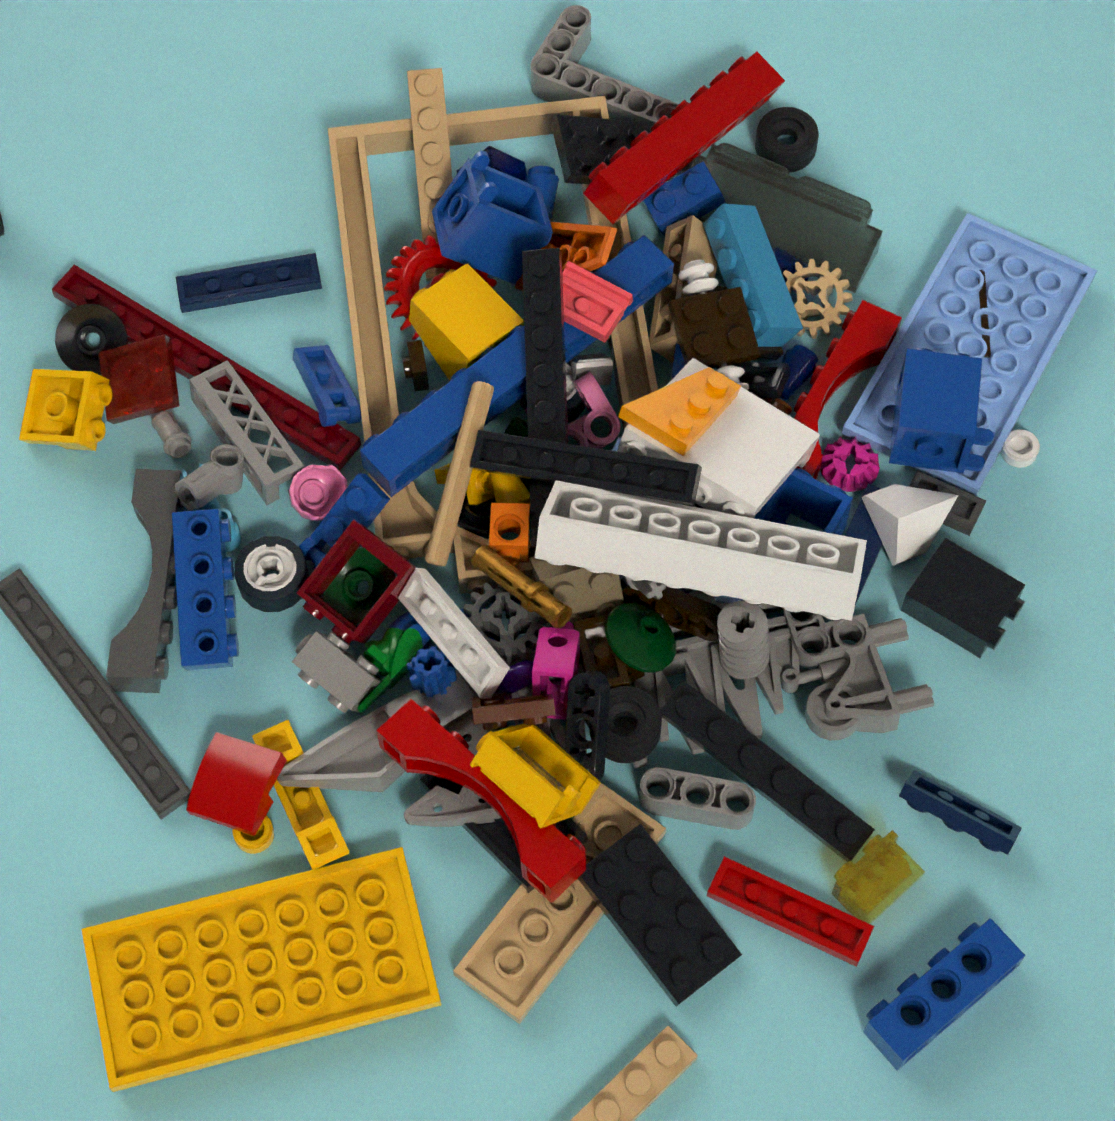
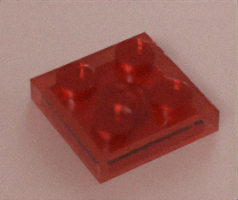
(140, 378)

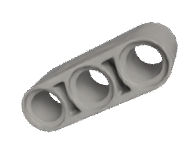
(681, 784)

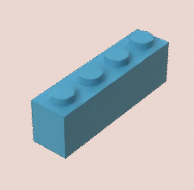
(750, 263)

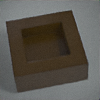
(415, 366)

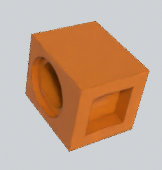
(510, 518)

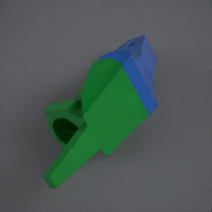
(393, 653)

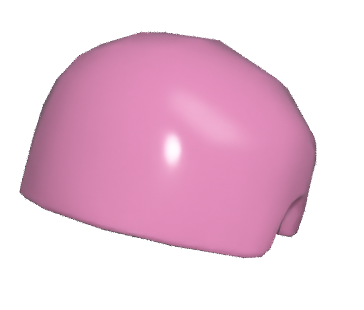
(316, 490)

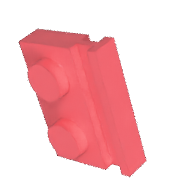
(592, 302)

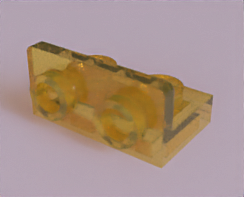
(876, 878)

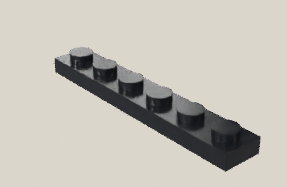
(586, 466)
(766, 771)

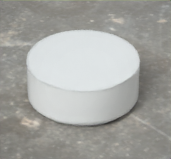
(1020, 448)

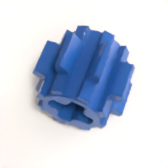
(431, 672)

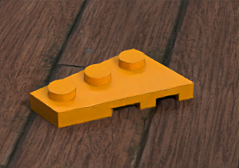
(683, 409)

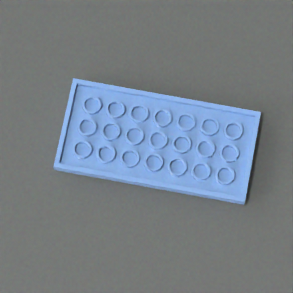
(1028, 310)

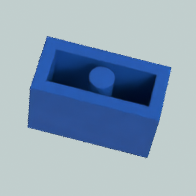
(684, 196)

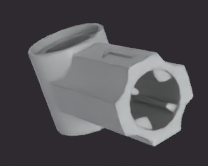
(216, 477)

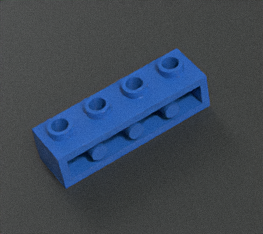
(203, 589)

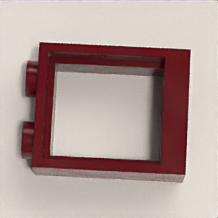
(332, 564)

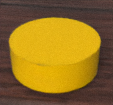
(257, 843)

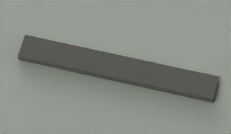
(92, 695)

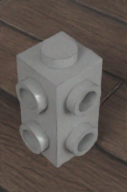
(328, 664)

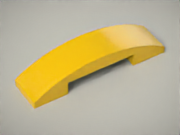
(304, 806)

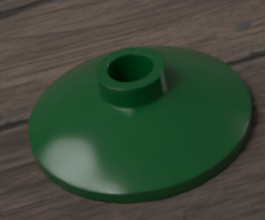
(344, 588)
(640, 637)

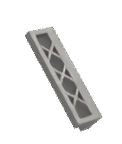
(230, 432)

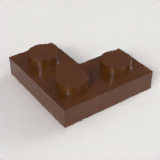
(501, 708)

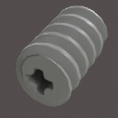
(743, 640)

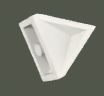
(907, 518)

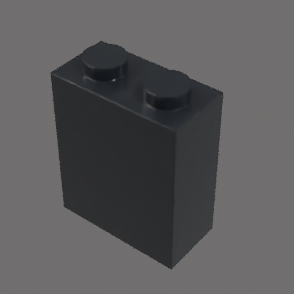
(964, 598)

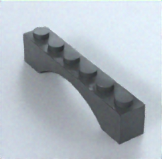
(138, 651)

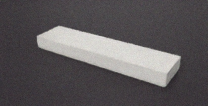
(453, 633)

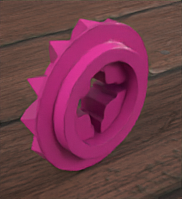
(834, 468)

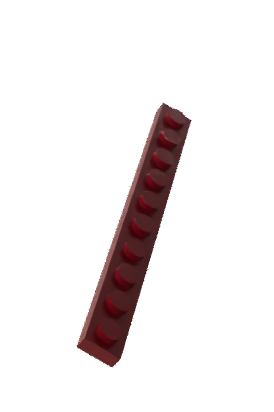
(192, 357)

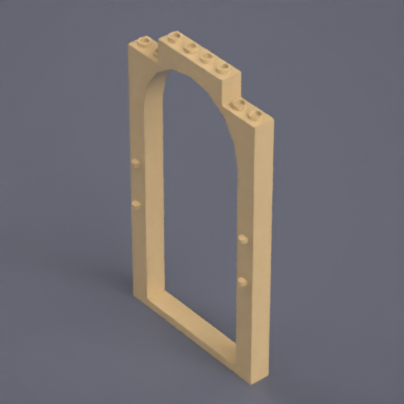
(408, 517)

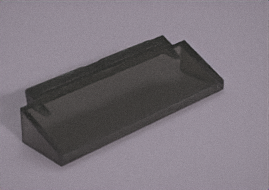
(799, 213)

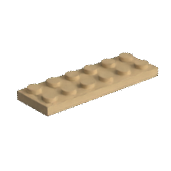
(535, 938)

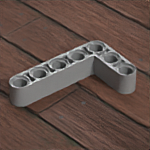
(560, 78)

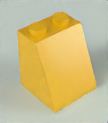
(461, 318)

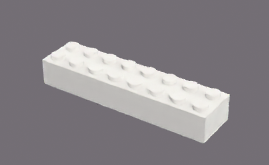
(701, 550)

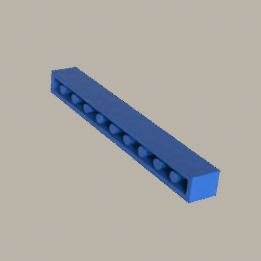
(432, 428)

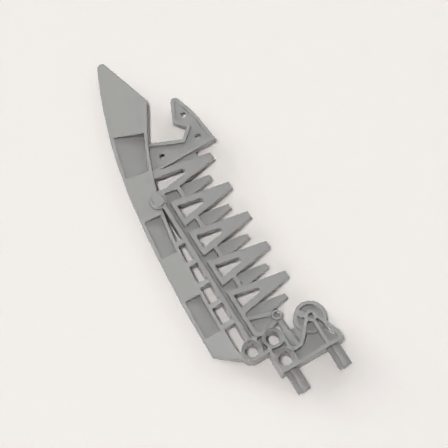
(850, 700)

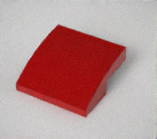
(235, 783)

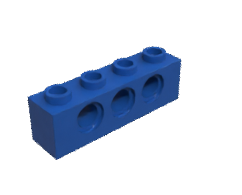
(902, 1041)

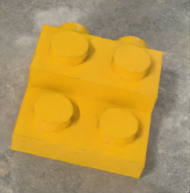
(65, 409)

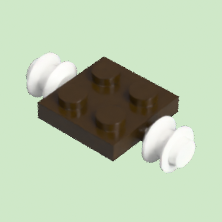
(713, 324)

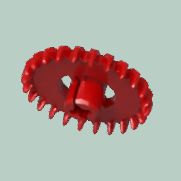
(409, 271)

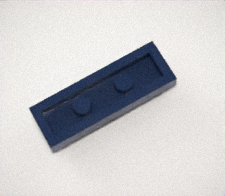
(960, 813)

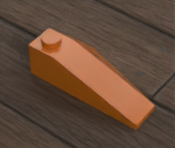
(580, 244)

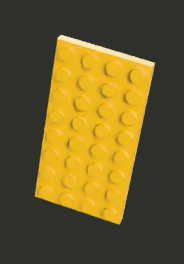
(258, 968)

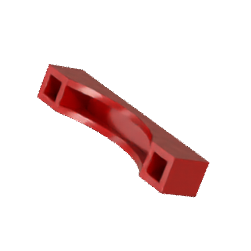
(861, 346)
(425, 747)

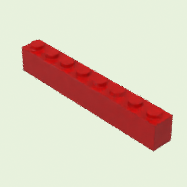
(683, 137)

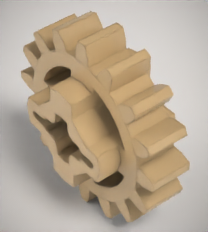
(823, 286)

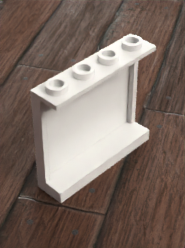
(740, 454)

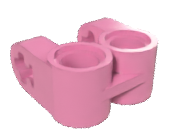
(598, 407)

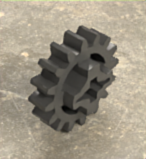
(489, 622)

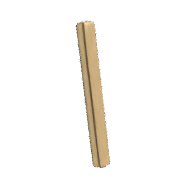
(458, 474)

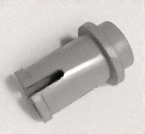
(174, 439)

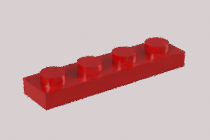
(790, 911)

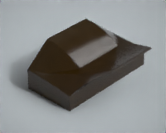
(598, 655)

